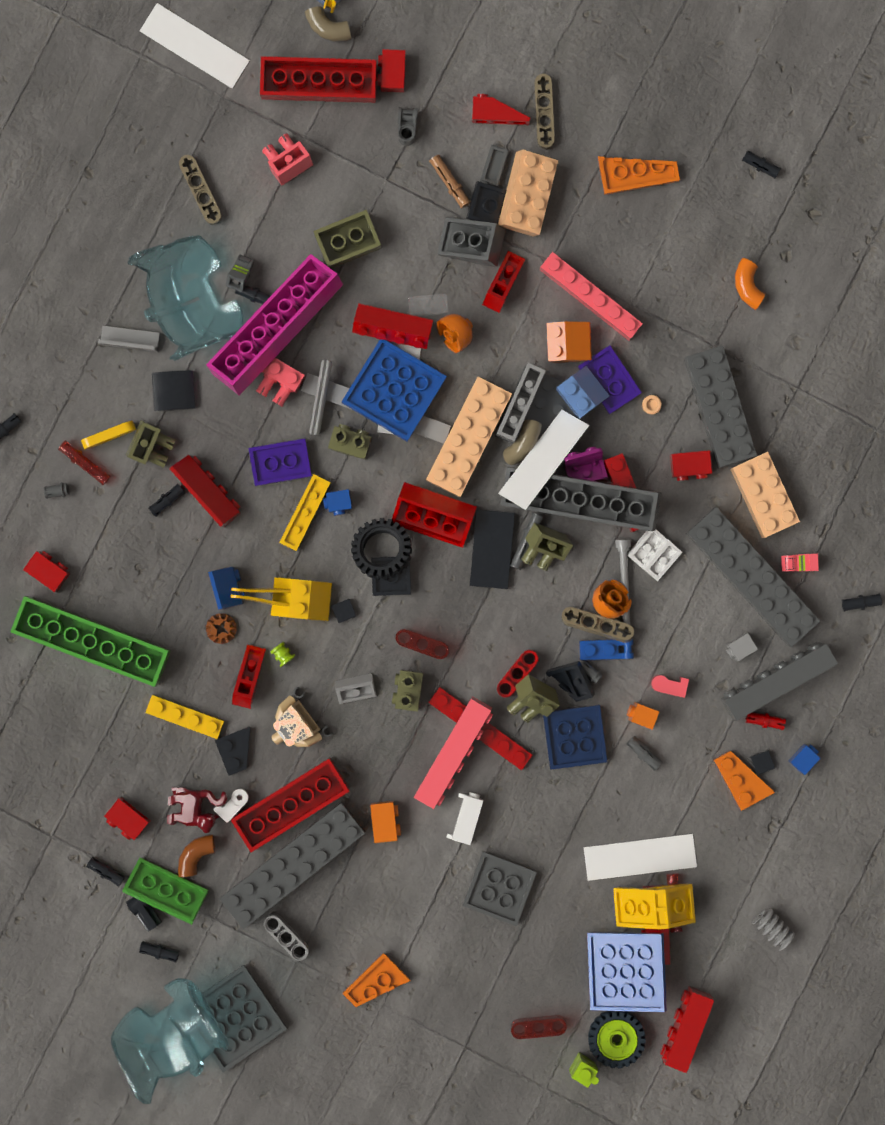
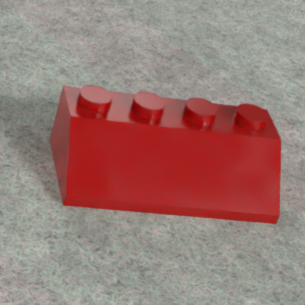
(206, 492)
(433, 514)

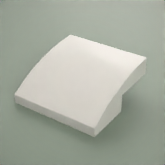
(654, 553)

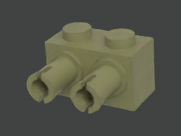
(143, 441)
(350, 442)
(547, 541)
(408, 690)
(537, 696)

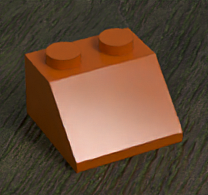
(569, 342)

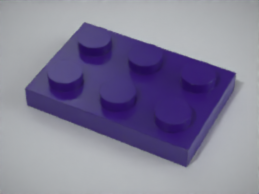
(613, 378)
(280, 462)

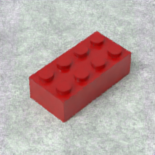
(687, 1029)

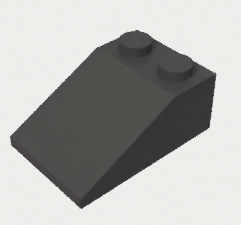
(472, 241)

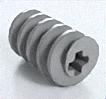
(774, 928)

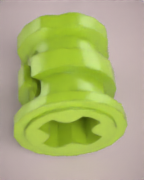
(282, 654)

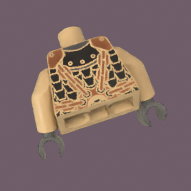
(295, 724)

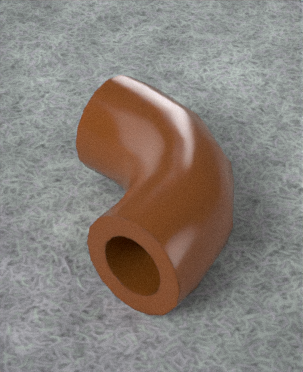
(193, 853)

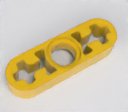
(108, 435)

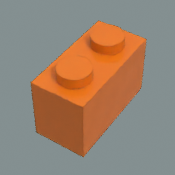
(642, 715)
(384, 821)

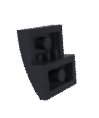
(173, 390)

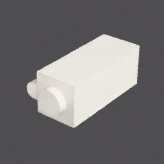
(467, 818)

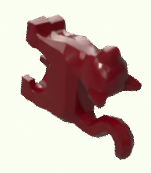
(191, 806)

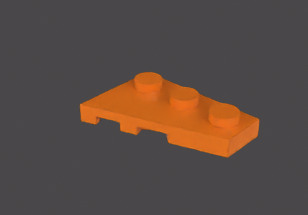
(741, 780)
(377, 979)

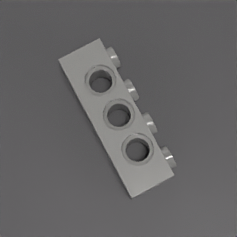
(520, 402)

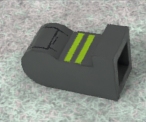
(240, 272)

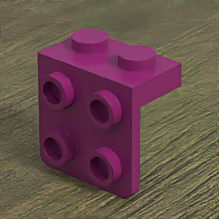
(586, 465)

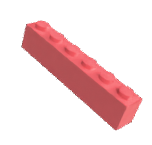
(590, 296)
(452, 753)

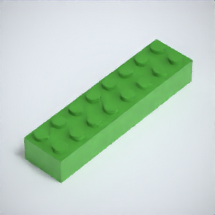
(90, 641)

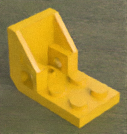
(654, 907)

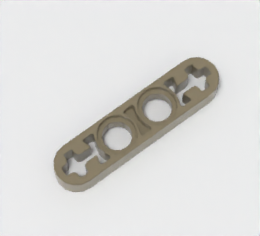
(544, 111)
(199, 190)
(598, 622)

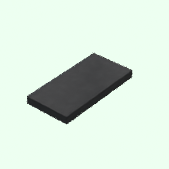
(492, 549)

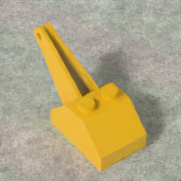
(295, 598)

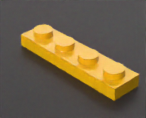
(305, 512)
(184, 716)

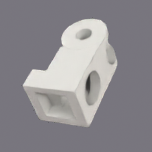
(237, 801)

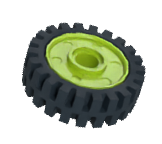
(620, 1053)

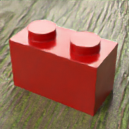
(393, 70)
(691, 464)
(47, 571)
(126, 819)

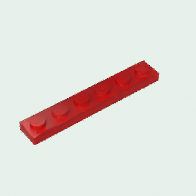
(491, 736)

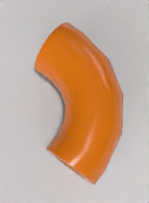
(745, 283)

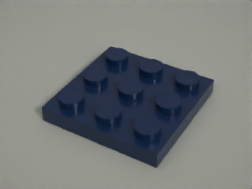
(575, 737)

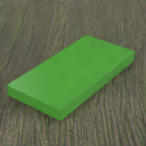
(165, 891)

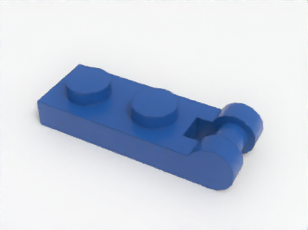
(604, 650)

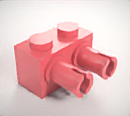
(289, 162)
(286, 376)

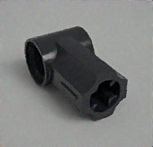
(144, 912)

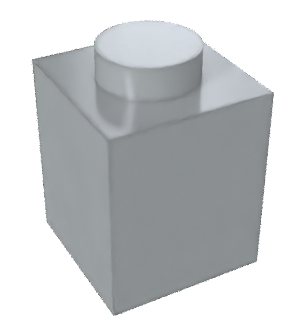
(741, 647)

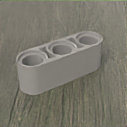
(290, 945)

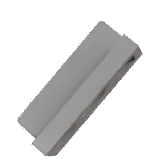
(130, 339)

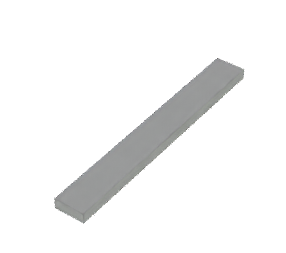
(427, 427)

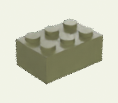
(347, 239)

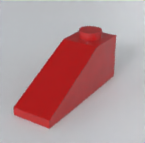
(492, 111)
(503, 282)
(248, 676)

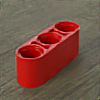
(519, 663)

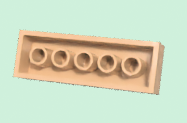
(469, 437)

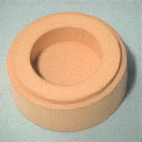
(651, 404)

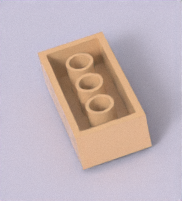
(528, 193)
(765, 495)

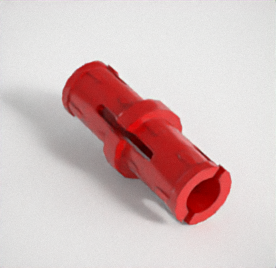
(766, 720)

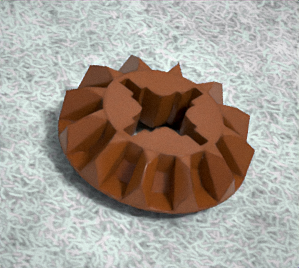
(223, 637)

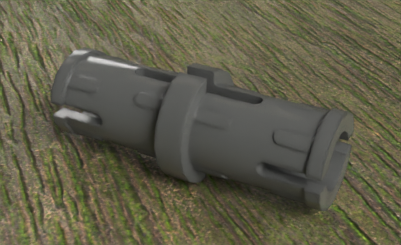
(644, 753)

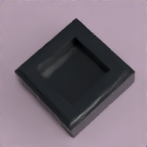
(343, 611)
(762, 762)

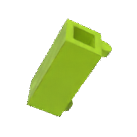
(584, 1070)

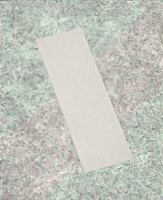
(194, 45)
(543, 459)
(640, 857)

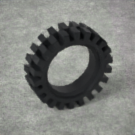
(372, 529)

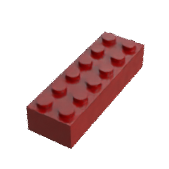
(318, 79)
(290, 804)

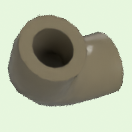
(325, 28)
(524, 443)

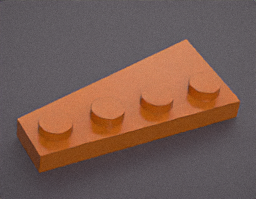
(632, 174)

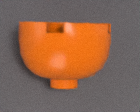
(456, 331)
(611, 599)

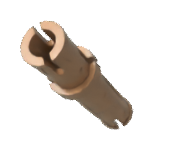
(454, 188)

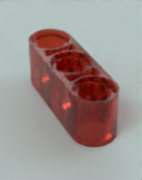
(412, 644)
(547, 1031)

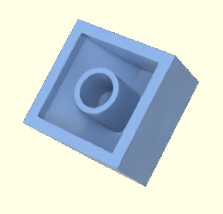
(582, 392)

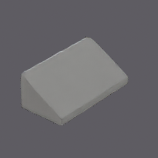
(355, 688)

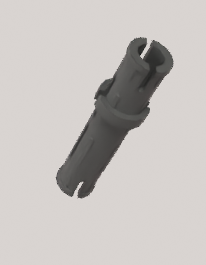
(517, 562)

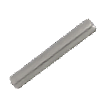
(320, 397)

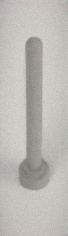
(623, 547)

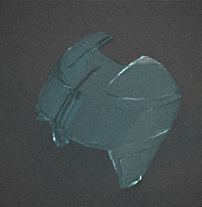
(177, 276)
(155, 1046)

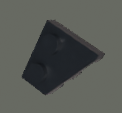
(573, 680)
(234, 750)

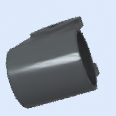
(407, 122)

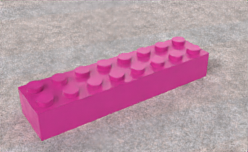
(274, 324)

